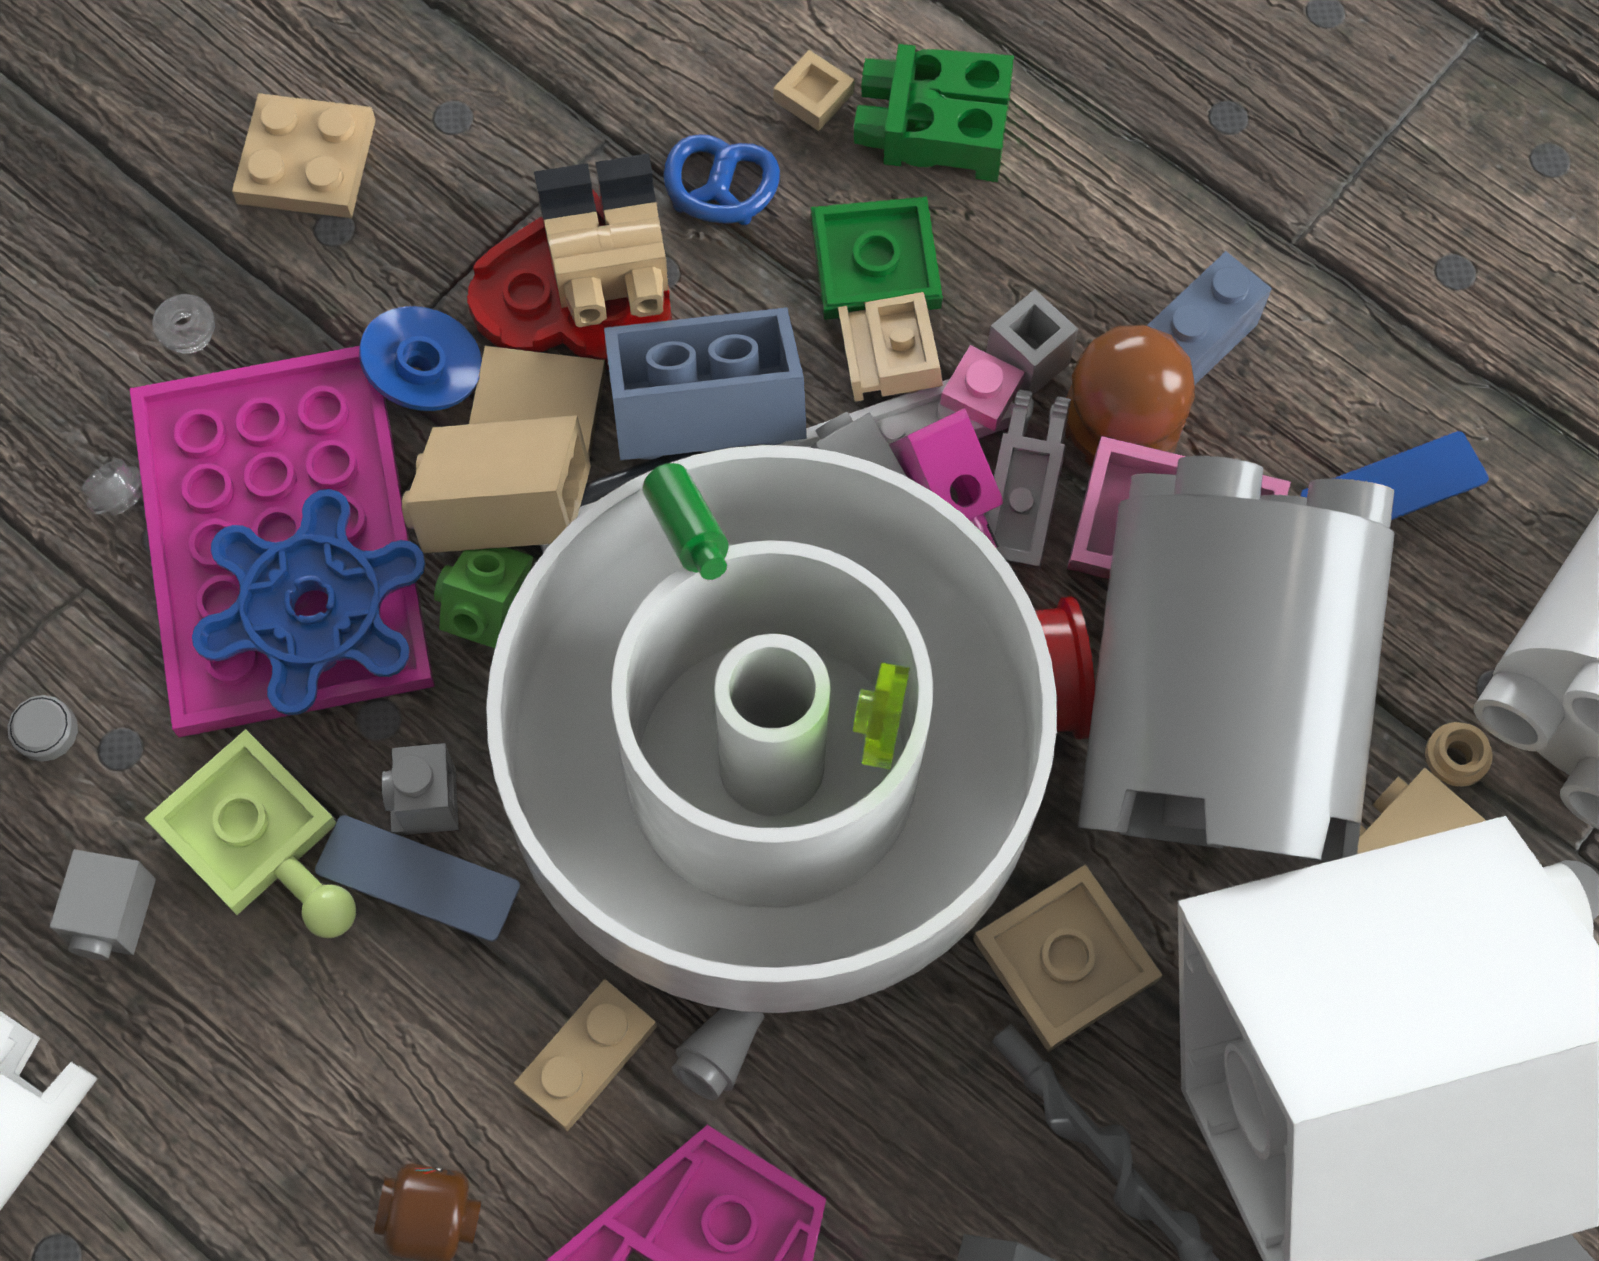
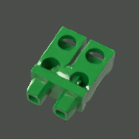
(940, 108)

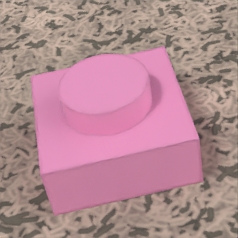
(982, 387)

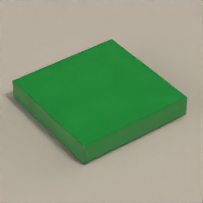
(874, 253)

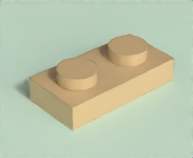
(585, 1055)

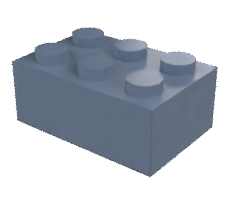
(706, 383)

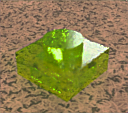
(880, 715)

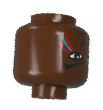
(426, 1213)

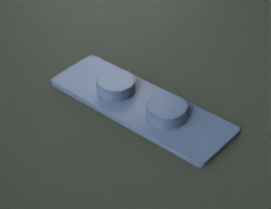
(418, 878)

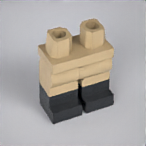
(607, 260)

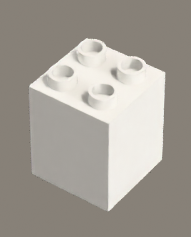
(1398, 1050)

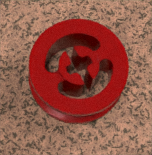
(1071, 664)

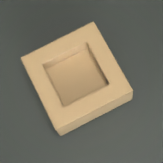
(813, 90)

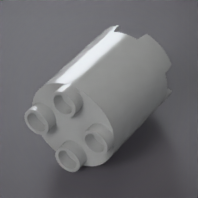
(1239, 661)

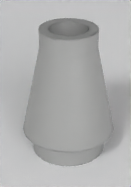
(716, 1051)

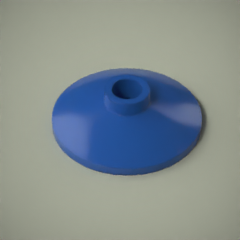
(422, 340)

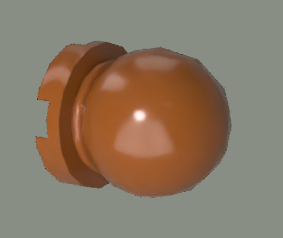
(1131, 389)

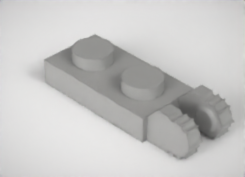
(1028, 483)

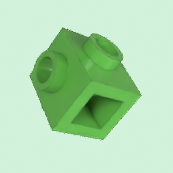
(479, 592)

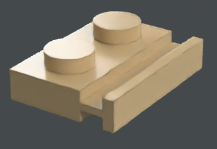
(890, 346)

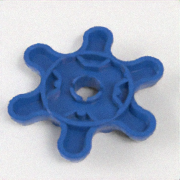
(280, 572)

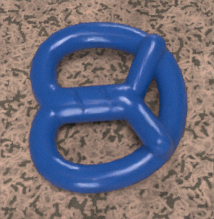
(720, 179)

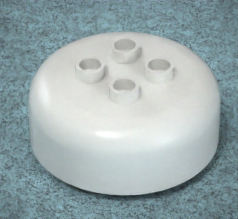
(694, 745)

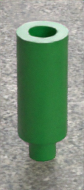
(686, 520)

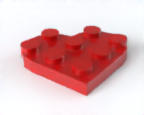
(519, 301)

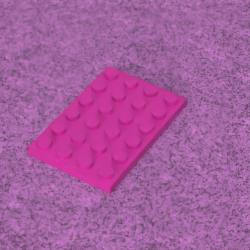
(249, 454)

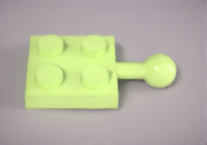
(248, 825)

